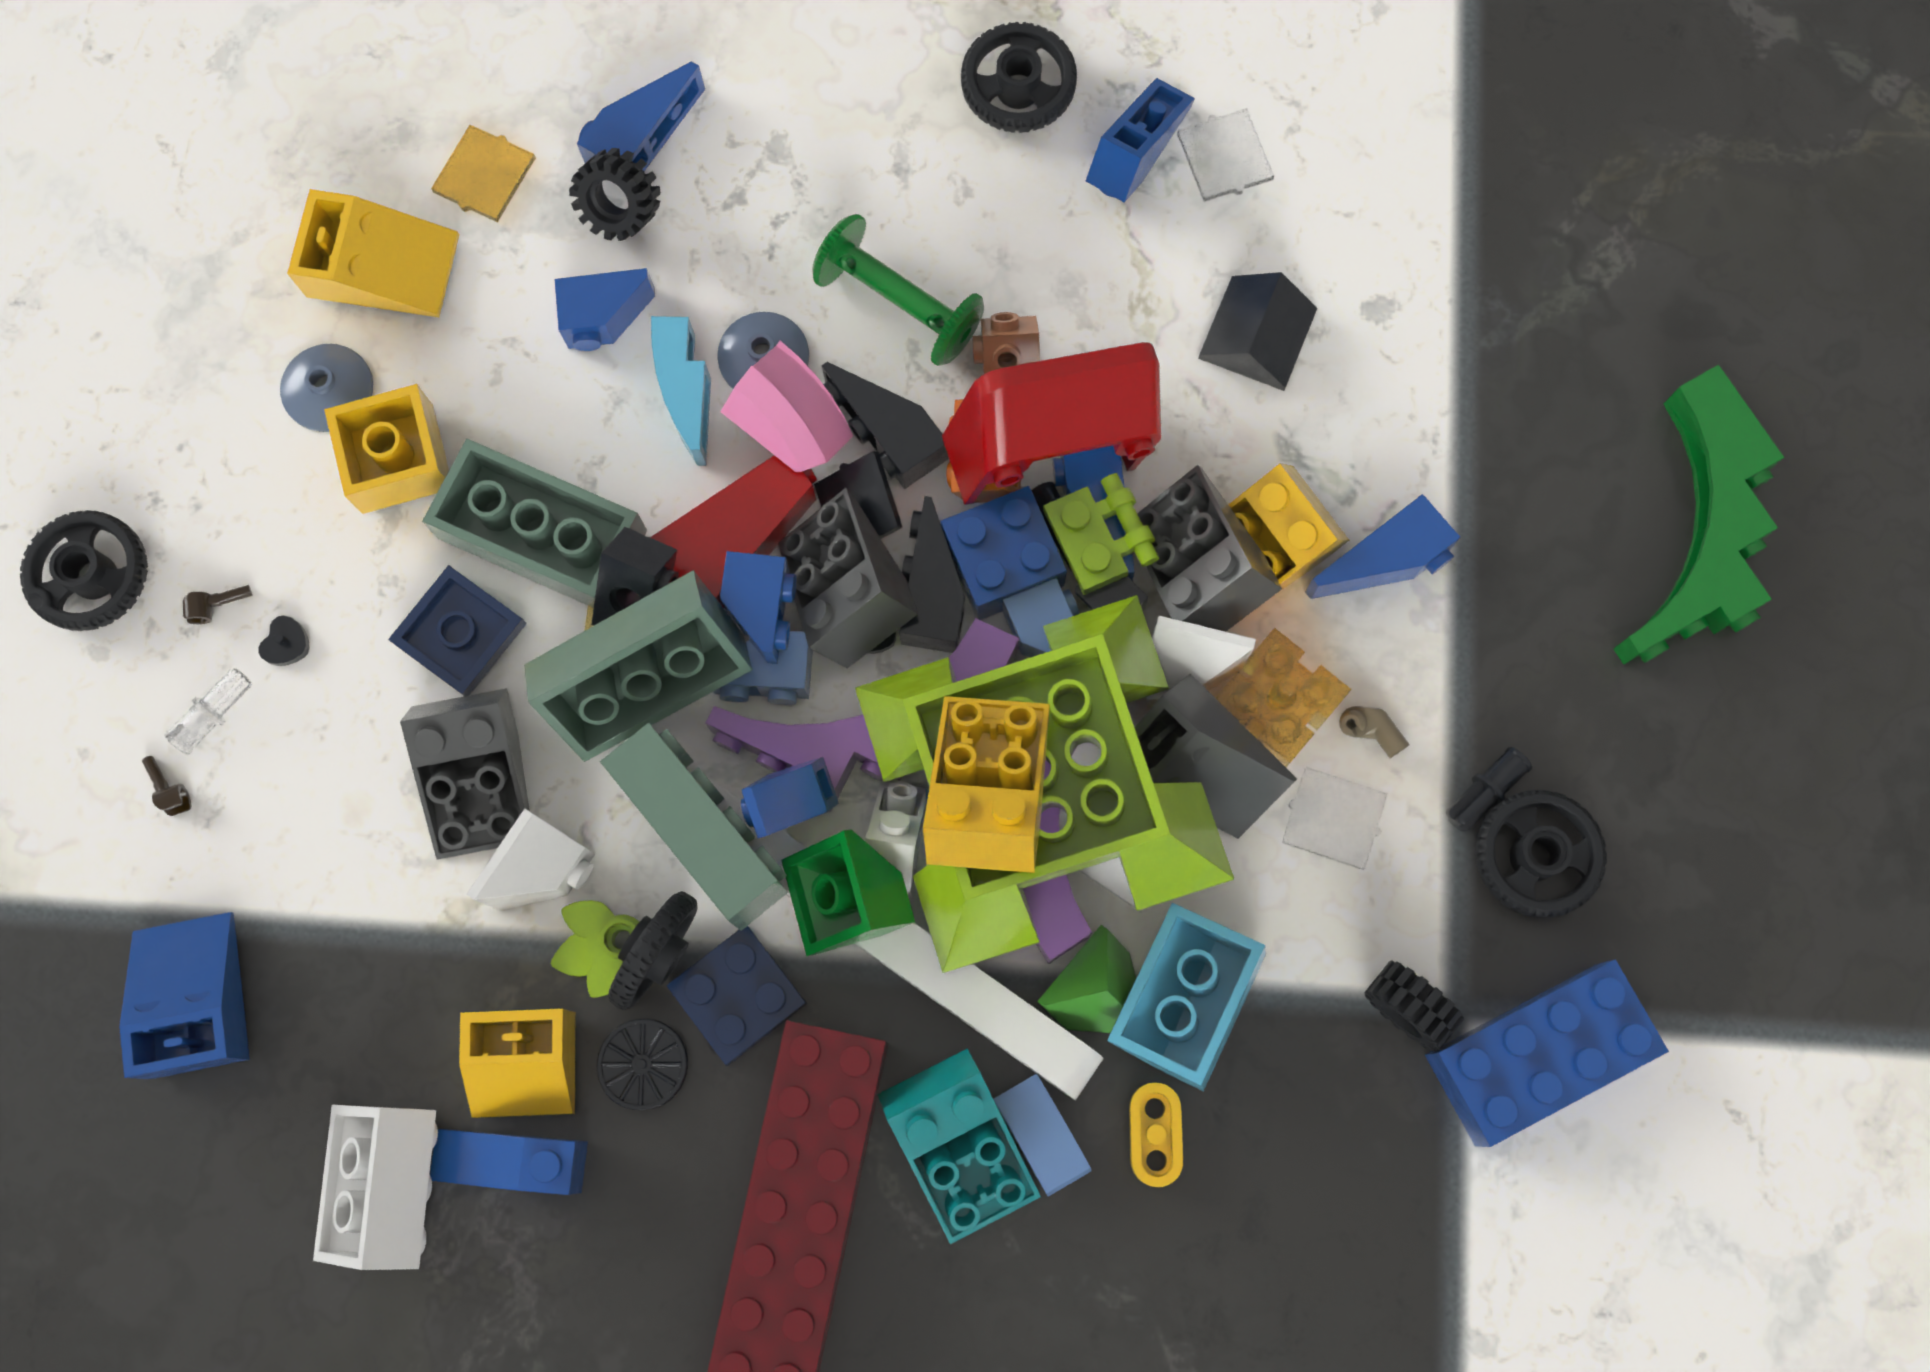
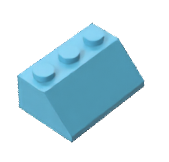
(1187, 996)

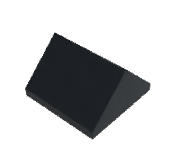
(1259, 328)

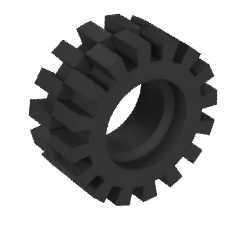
(600, 209)
(1414, 1005)

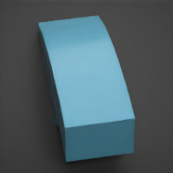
(683, 382)

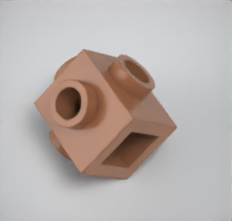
(1006, 341)

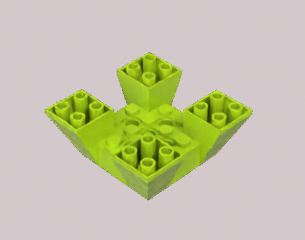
(1111, 807)

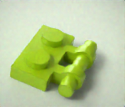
(1086, 538)

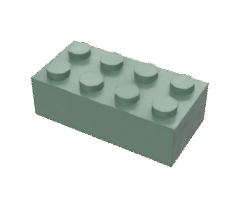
(527, 520)
(637, 667)
(687, 818)

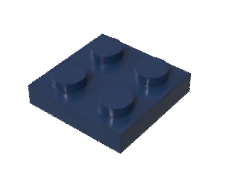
(457, 631)
(736, 995)

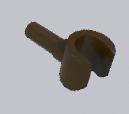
(198, 605)
(171, 799)

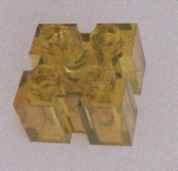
(1281, 697)

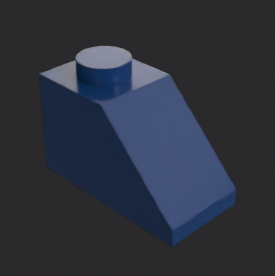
(600, 306)

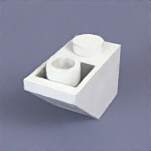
(898, 826)

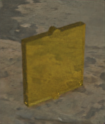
(483, 173)

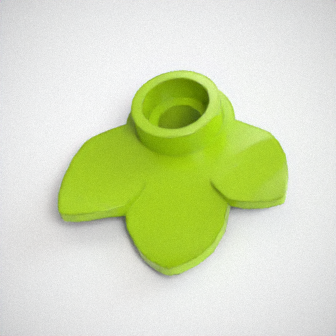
(592, 946)

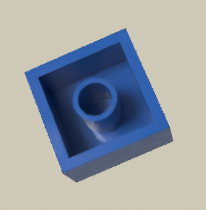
(1002, 550)

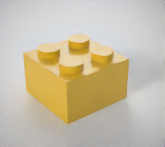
(387, 448)

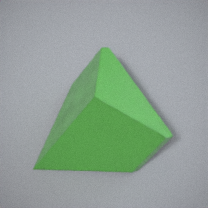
(1092, 985)

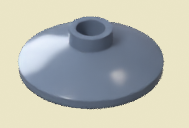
(737, 344)
(346, 382)

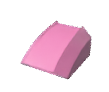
(788, 410)

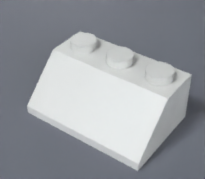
(375, 1187)

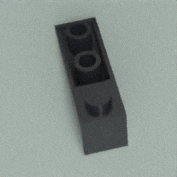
(893, 425)
(932, 585)

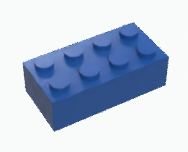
(1546, 1053)

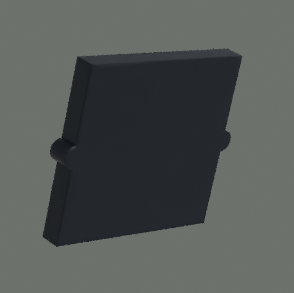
(870, 488)

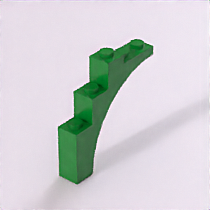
(1728, 461)

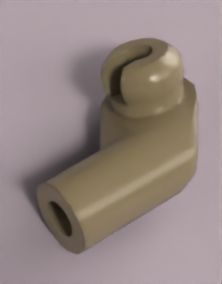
(1373, 724)

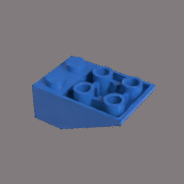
(183, 999)

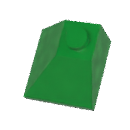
(845, 893)

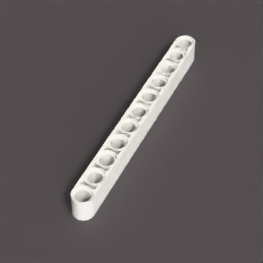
(964, 991)

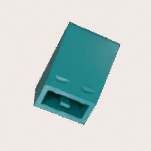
(958, 1146)

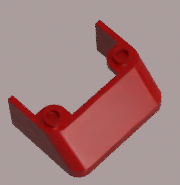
(1055, 411)

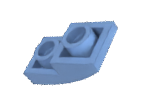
(1042, 1135)

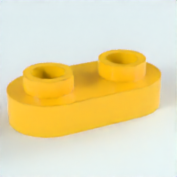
(1156, 1134)

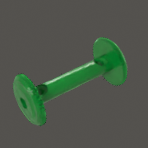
(842, 252)

